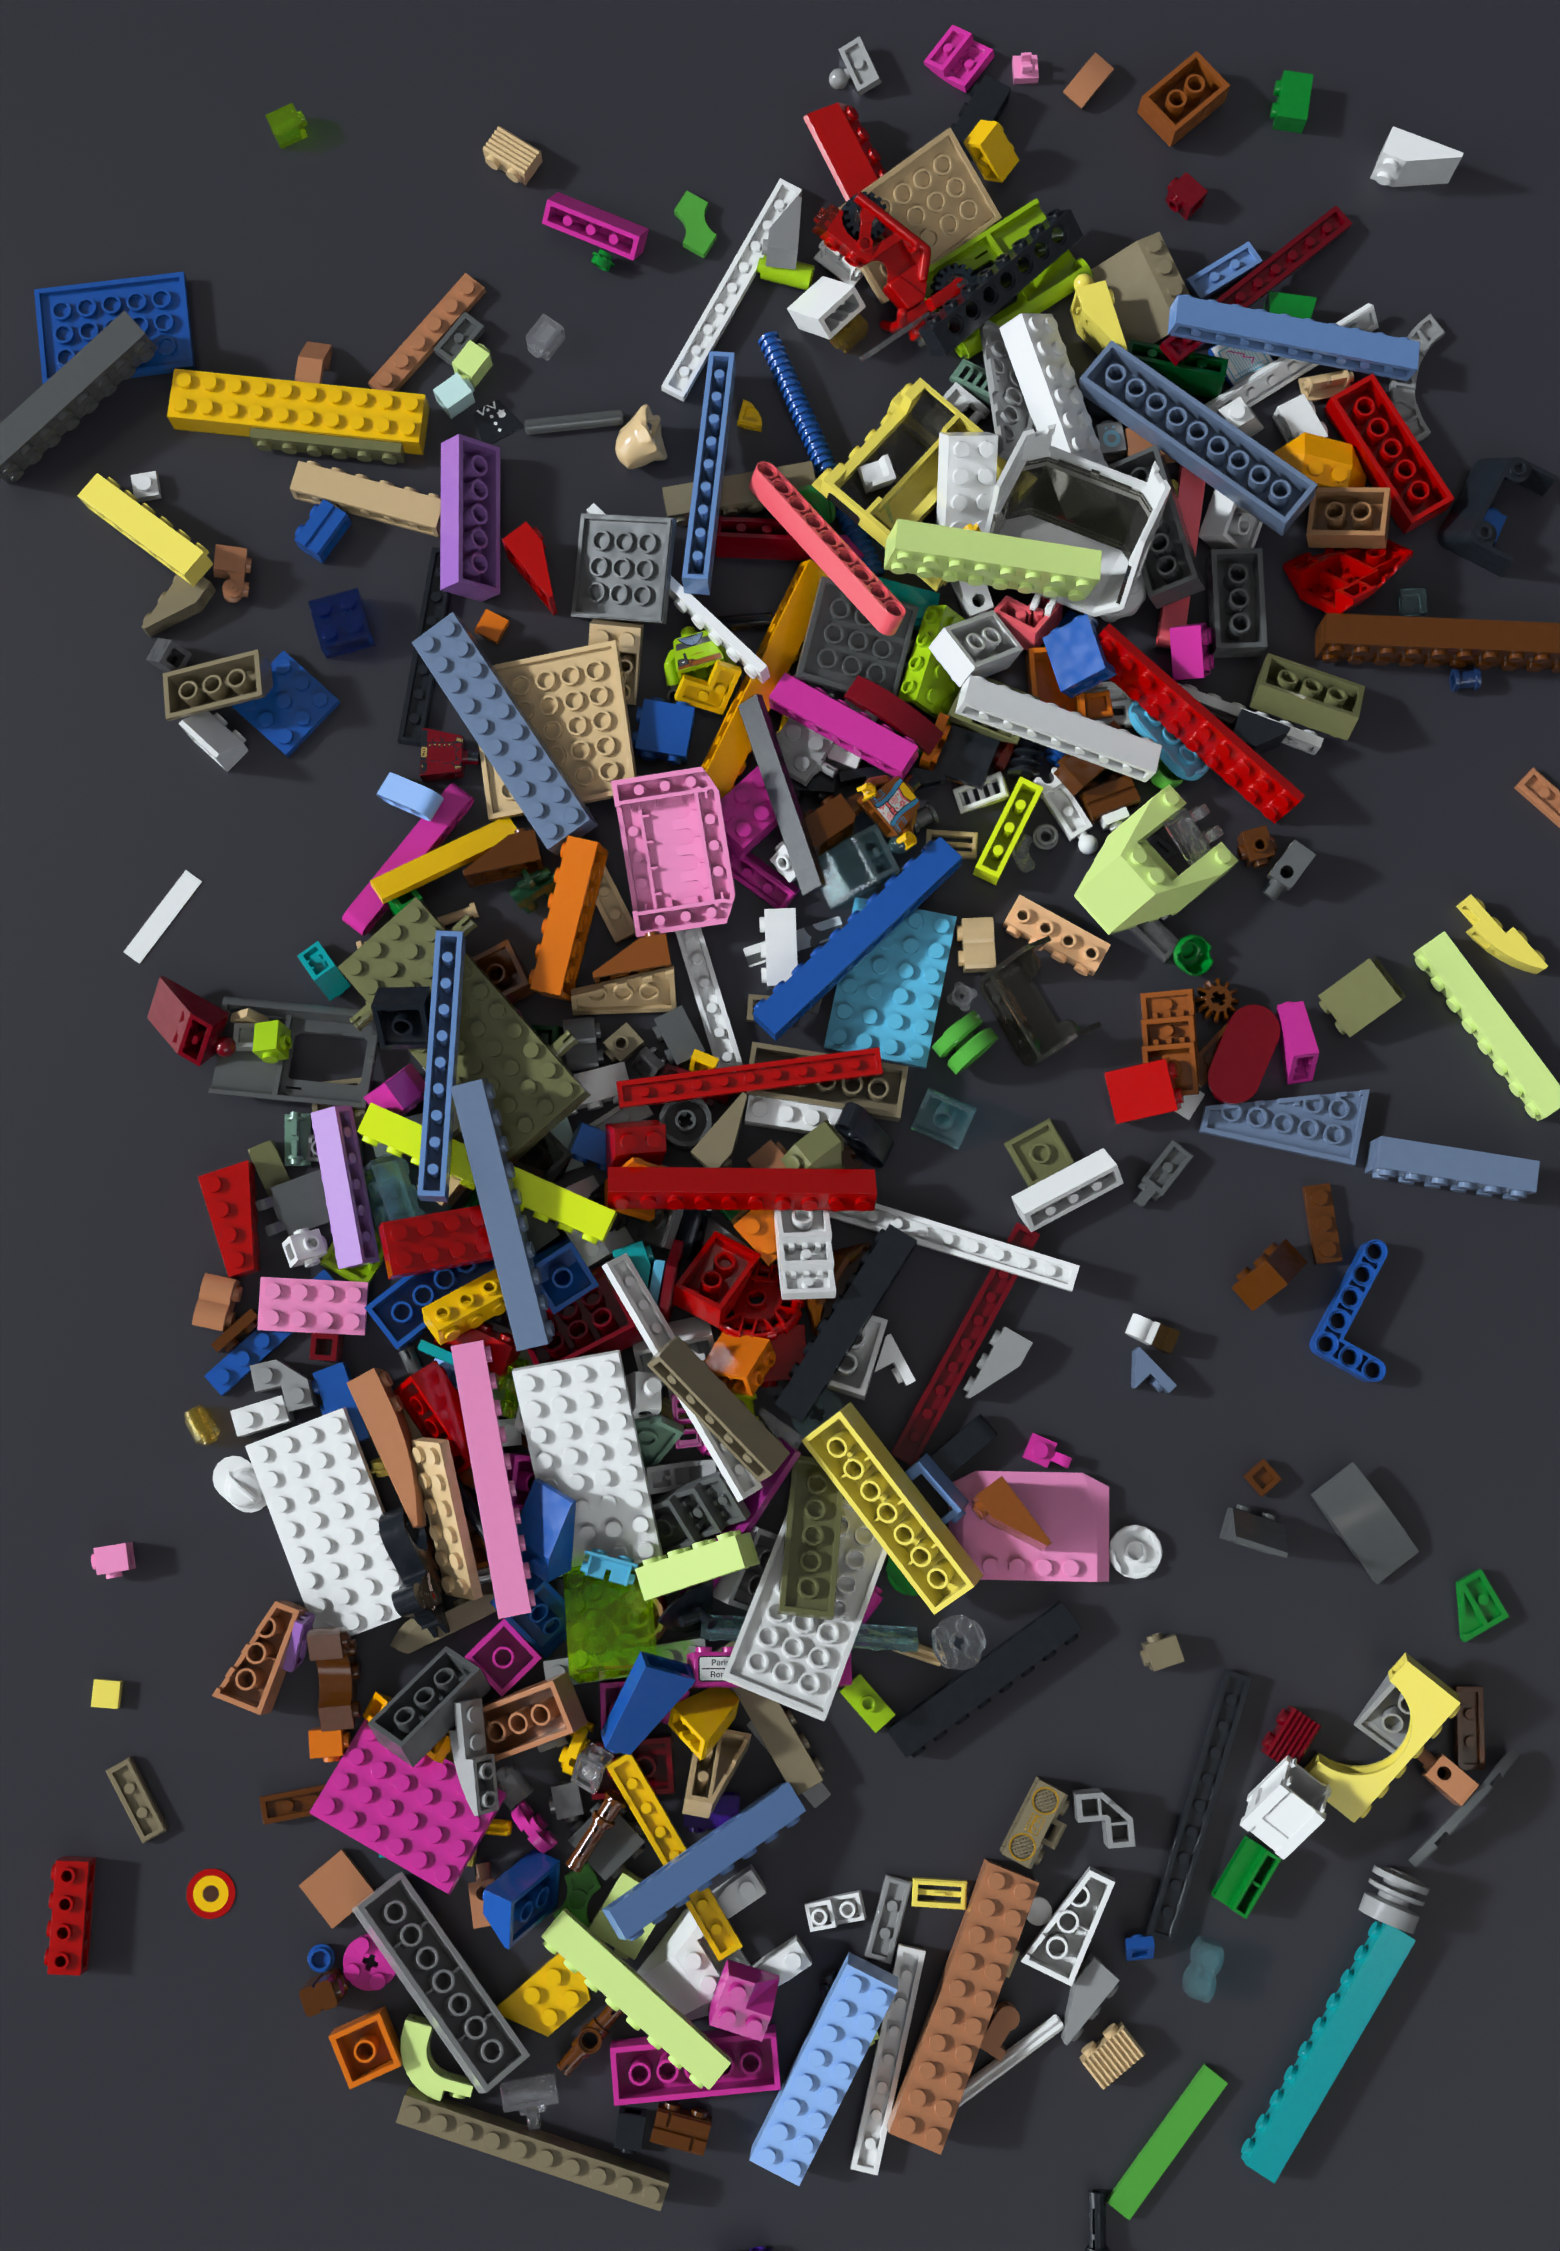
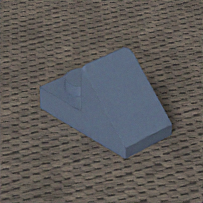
(1143, 1367)

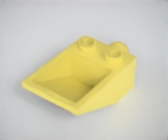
(1095, 314)

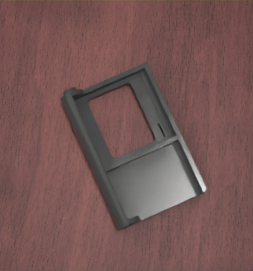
(250, 1077)

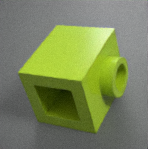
(272, 1041)

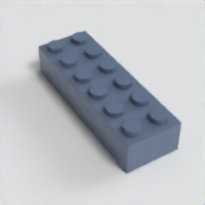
(1452, 1167)

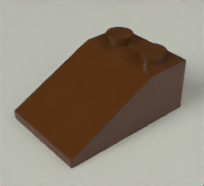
(507, 859)

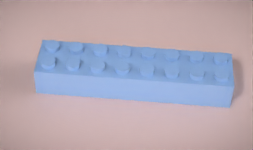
(824, 2069)

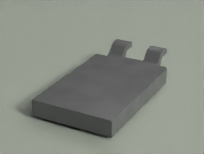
(297, 1204)

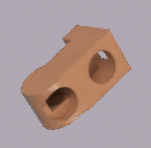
(1003, 2020)

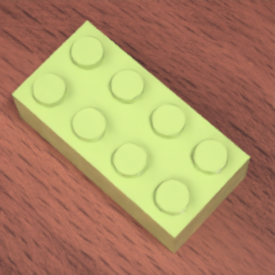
(692, 1567)

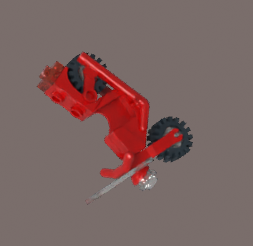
(903, 255)

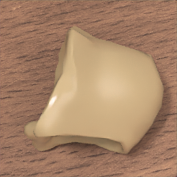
(639, 445)

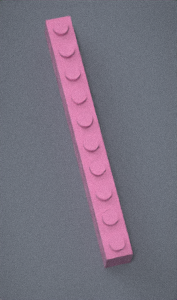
(491, 1479)

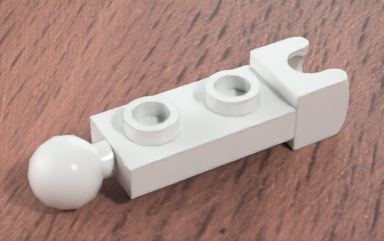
(1067, 813)

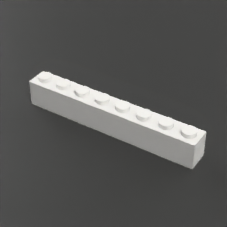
(1058, 728)

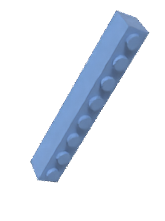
(703, 1861)

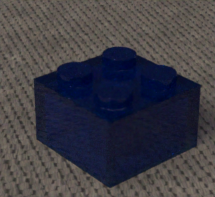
(341, 623)

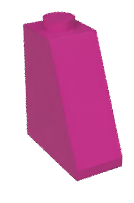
(1296, 1042)

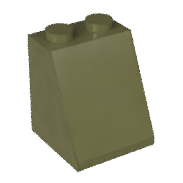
(1361, 996)

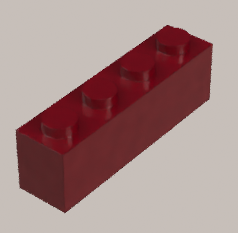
(756, 540)

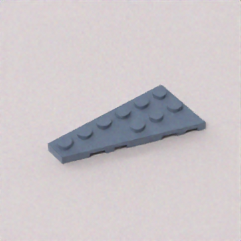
(1308, 1125)

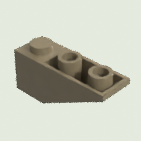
(178, 604)

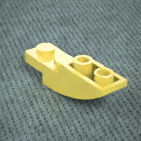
(1507, 946)

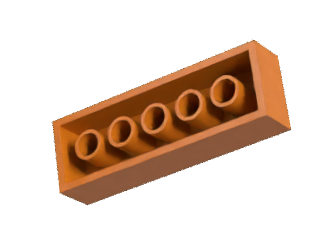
(569, 918)

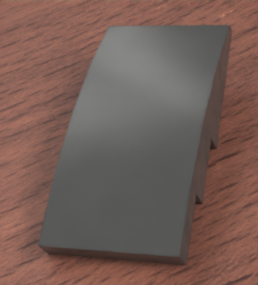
(696, 1511)
(1364, 1523)

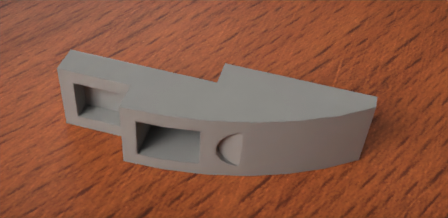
(470, 1755)

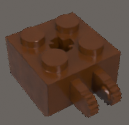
(832, 821)

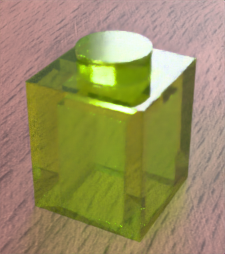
(287, 125)

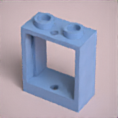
(942, 1485)

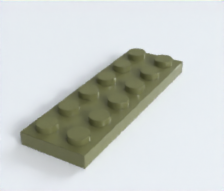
(810, 1543)

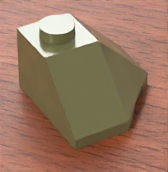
(817, 1150)

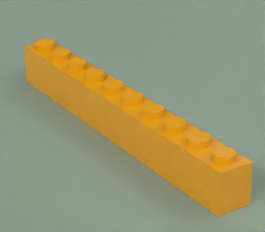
(778, 651)

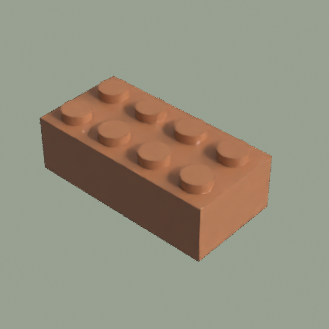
(532, 1716)

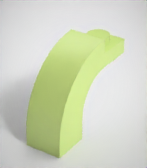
(423, 2068)

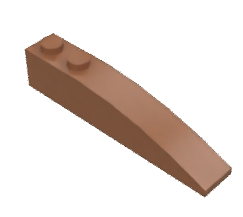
(392, 1438)

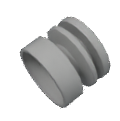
(1394, 1898)

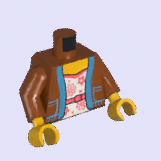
(892, 806)

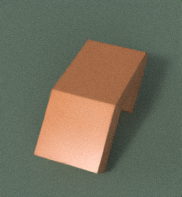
(313, 361)

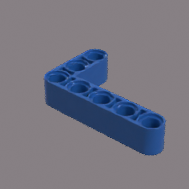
(1347, 1314)

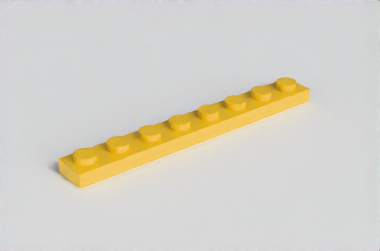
(669, 1845)

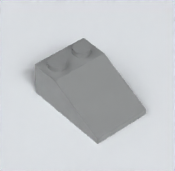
(1385, 1716)

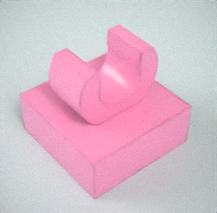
(1025, 68)

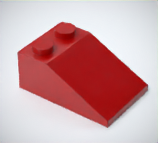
(527, 554)
(715, 1279)

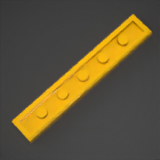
(441, 860)

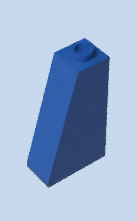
(645, 1700)

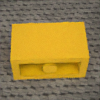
(991, 151)

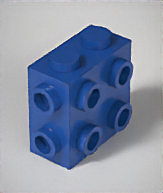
(664, 731)

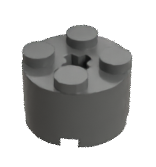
(686, 1137)

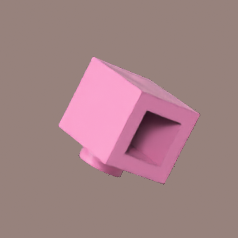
(113, 1559)

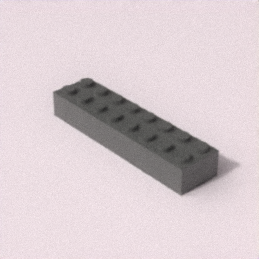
(71, 394)

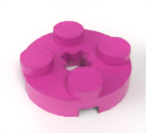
(534, 1827)
(355, 1967)

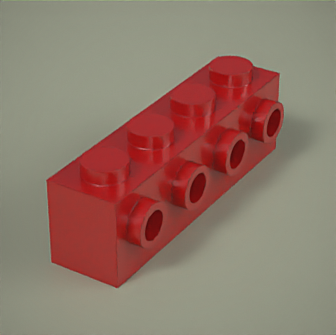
(71, 1915)

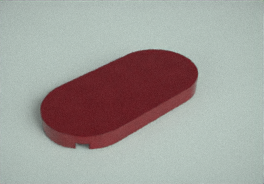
(1243, 1054)

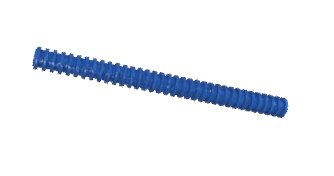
(812, 436)

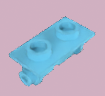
(600, 1562)

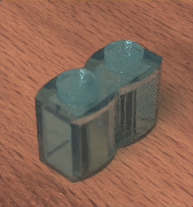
(1201, 1973)

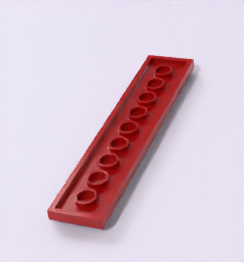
(1198, 728)

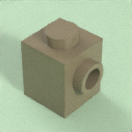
(623, 1044)
(1161, 1651)

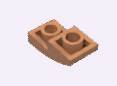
(1088, 80)

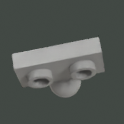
(858, 68)

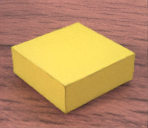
(107, 1693)

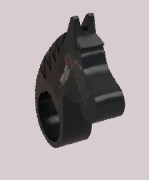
(415, 1562)

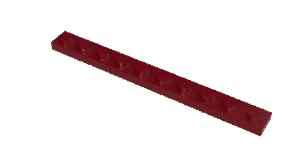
(1270, 273)
(959, 1354)

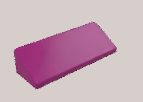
(763, 880)

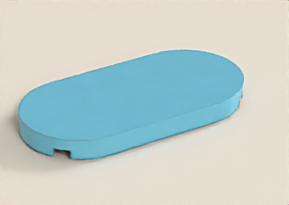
(1173, 752)

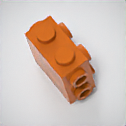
(741, 1362)

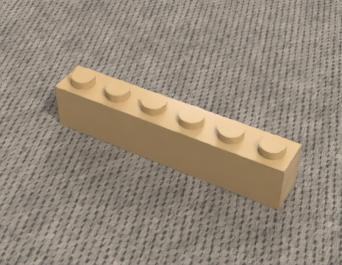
(368, 498)

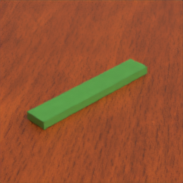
(1166, 2141)

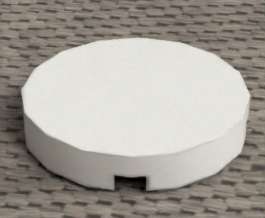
(1135, 1551)

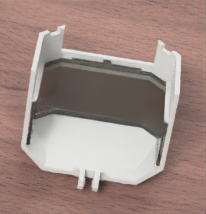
(1079, 504)

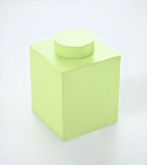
(473, 362)

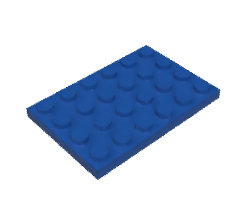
(78, 312)

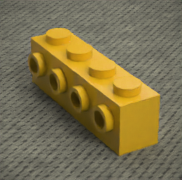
(465, 1308)

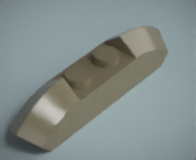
(466, 1611)

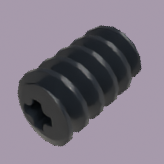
(1025, 760)

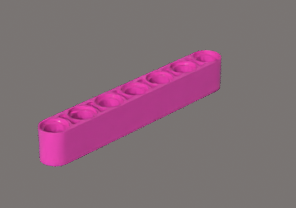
(423, 838)

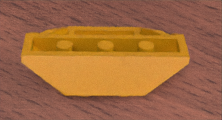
(1324, 461)

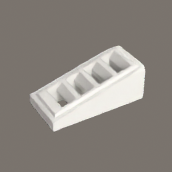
(994, 798)

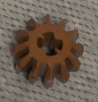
(1216, 991)

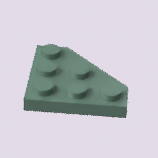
(657, 1437)

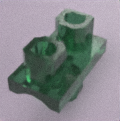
(533, 887)

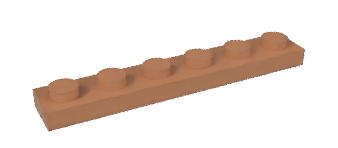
(427, 335)

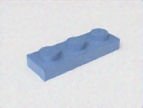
(1224, 271)

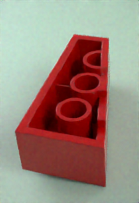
(232, 1210)

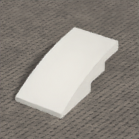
(804, 1254)

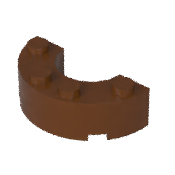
(337, 1675)

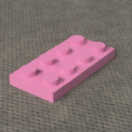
(313, 1306)

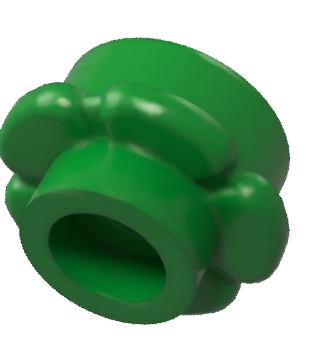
(602, 260)

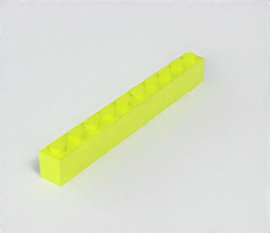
(537, 1194)

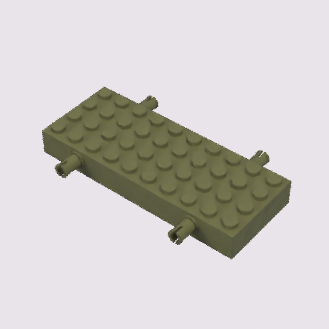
(494, 1039)

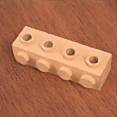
(1067, 940)

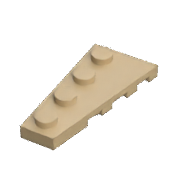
(631, 994)

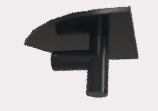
(690, 1610)

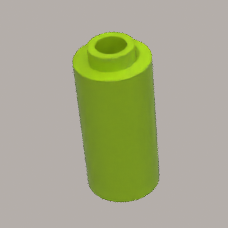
(798, 278)

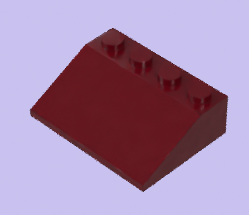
(589, 1325)

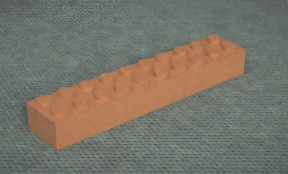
(962, 2006)

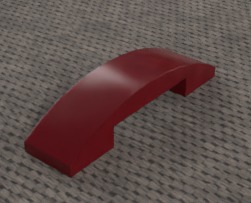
(894, 712)

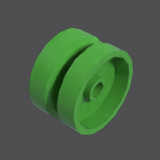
(963, 1040)

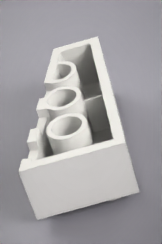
(1066, 1936)

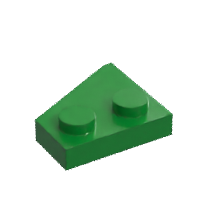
(1477, 1605)

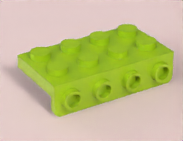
(925, 679)

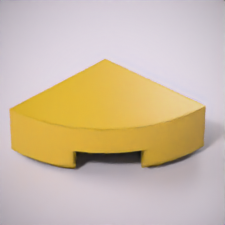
(749, 417)

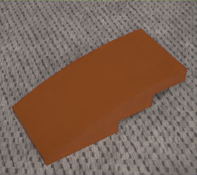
(1171, 1032)

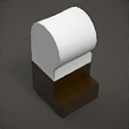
(1152, 1333)

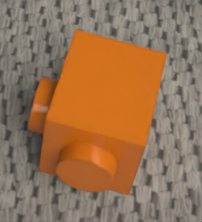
(328, 1744)

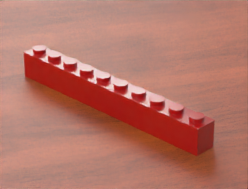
(741, 1188)

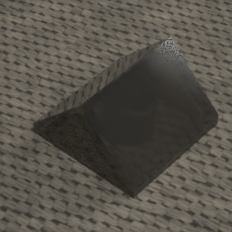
(546, 1159)

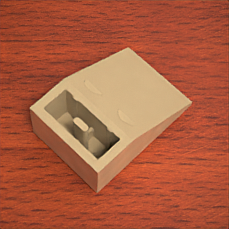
(630, 643)

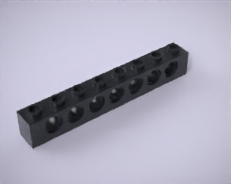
(987, 294)

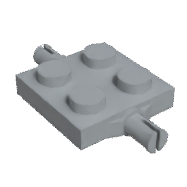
(804, 752)

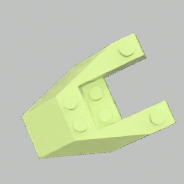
(1131, 879)

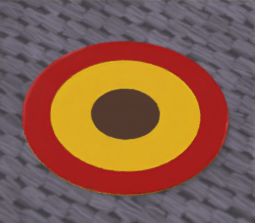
(210, 1893)

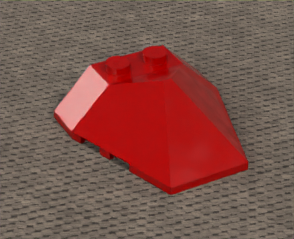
(1344, 576)

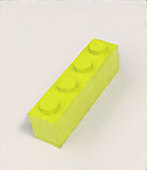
(1007, 831)

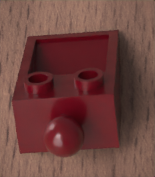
(189, 1023)

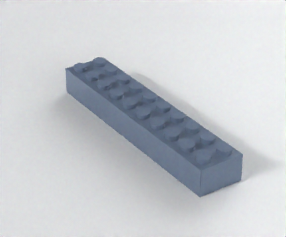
(1197, 438)
(504, 733)

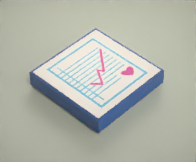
(1240, 363)

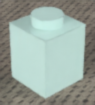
(454, 395)

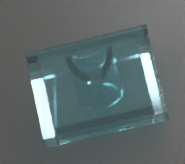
(943, 1118)

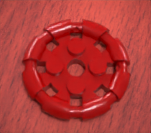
(764, 1313)

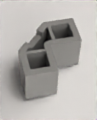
(295, 1386)
(1095, 1805)

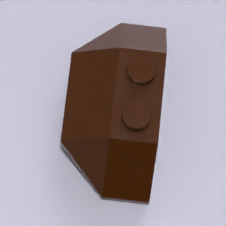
(845, 1264)

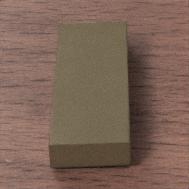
(137, 1799)

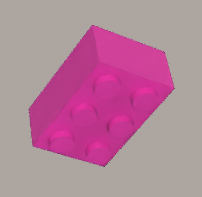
(747, 814)

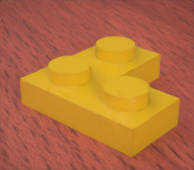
(710, 694)

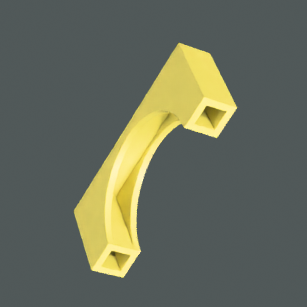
(1359, 1785)

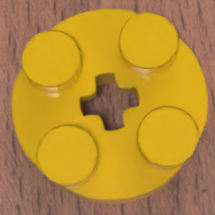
(578, 1744)

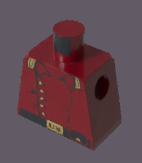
(444, 756)

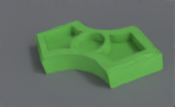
(692, 212)
(579, 1891)

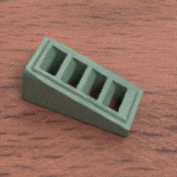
(978, 392)

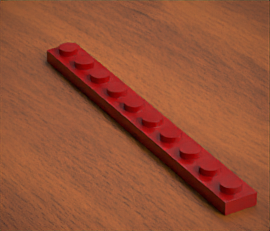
(749, 1078)

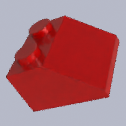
(635, 1140)

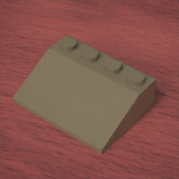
(1143, 288)

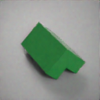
(1245, 1876)

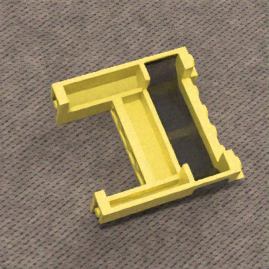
(912, 442)

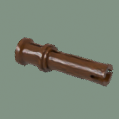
(600, 1818)

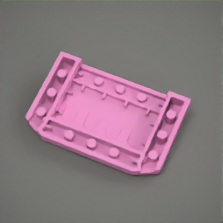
(675, 850)
(1066, 1507)

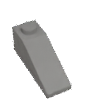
(783, 238)

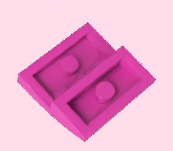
(959, 58)

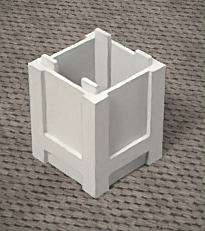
(1286, 1807)

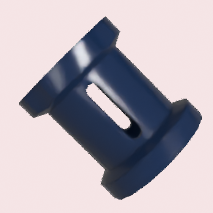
(1465, 679)

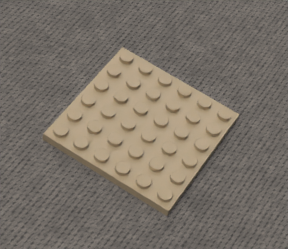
(579, 713)

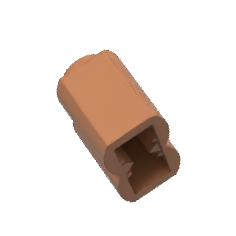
(217, 1302)

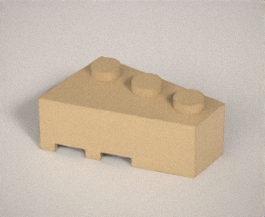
(712, 1775)

